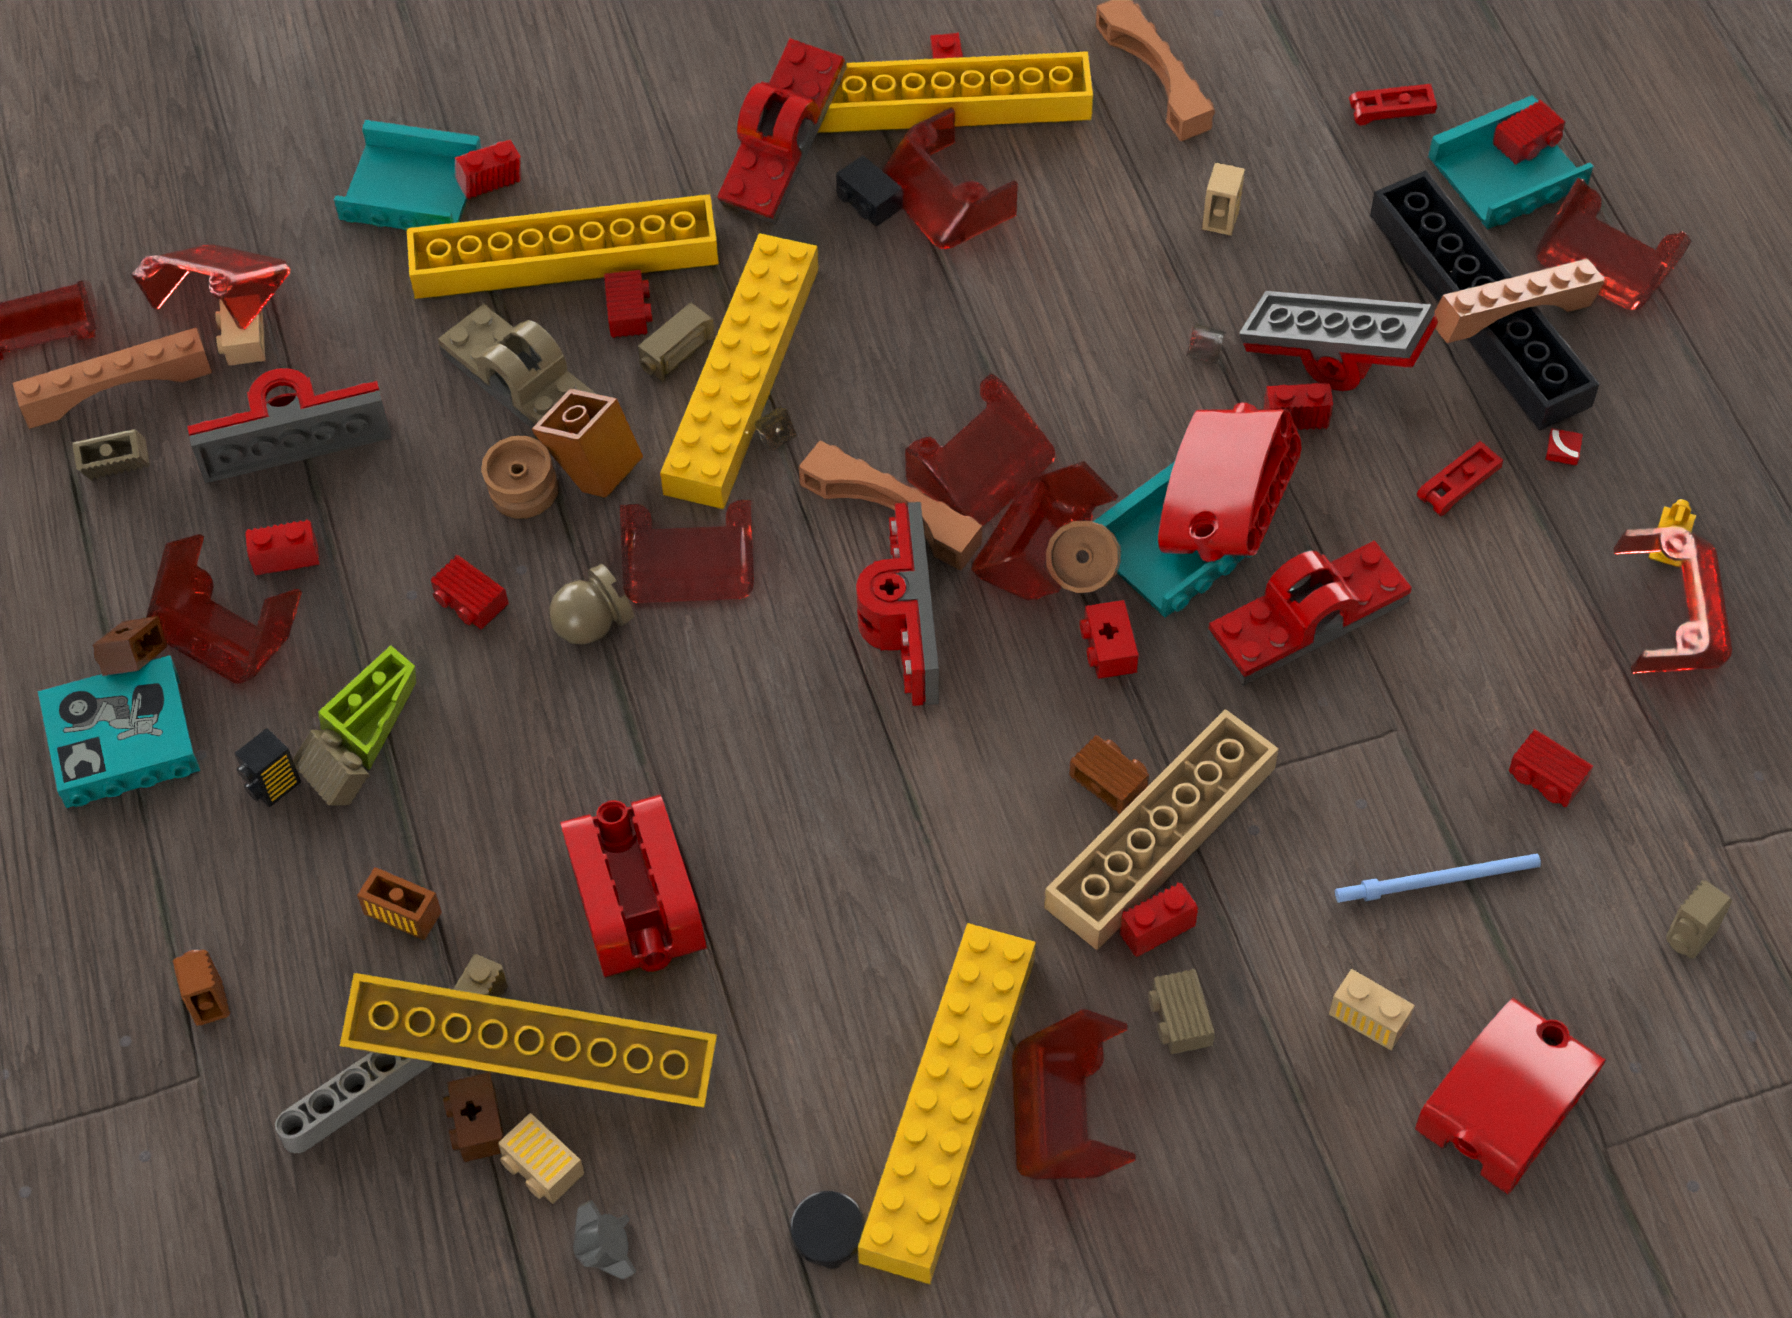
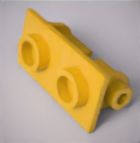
(1676, 516)

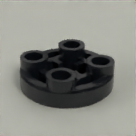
(827, 1228)

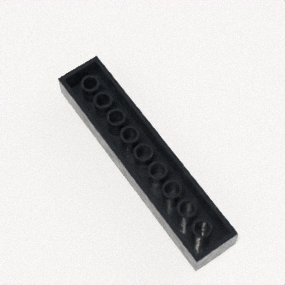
(1452, 257)

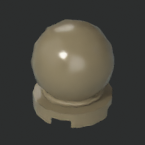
(586, 609)

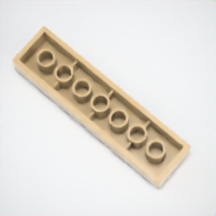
(1160, 828)

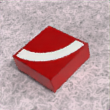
(1564, 446)

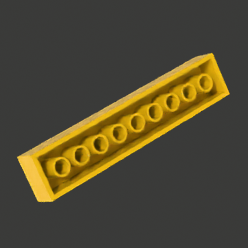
(977, 88)
(561, 246)
(739, 372)
(528, 1040)
(947, 1104)

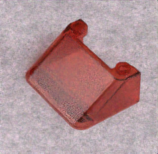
(1627, 265)
(236, 277)
(985, 460)
(687, 561)

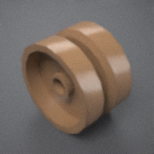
(520, 477)
(1102, 562)

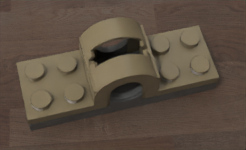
(511, 363)

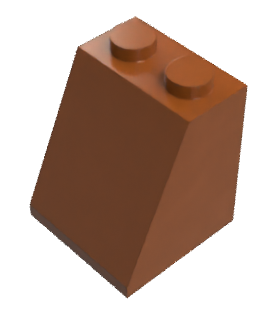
(590, 440)

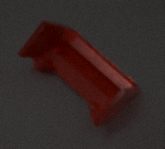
(939, 208)
(48, 317)
(1017, 548)
(207, 629)
(1706, 638)
(1052, 1099)

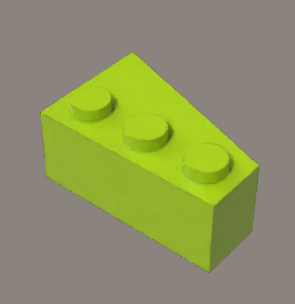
(370, 705)

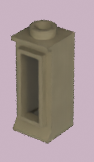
(675, 341)

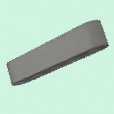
(346, 1104)

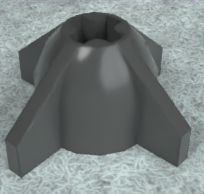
(602, 1241)

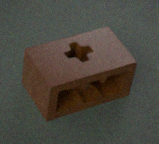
(129, 646)
(476, 1097)

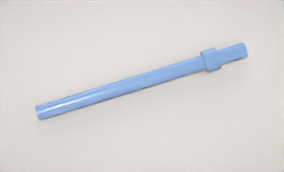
(1373, 889)

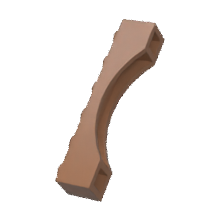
(1127, 29)
(1473, 309)
(54, 393)
(838, 475)

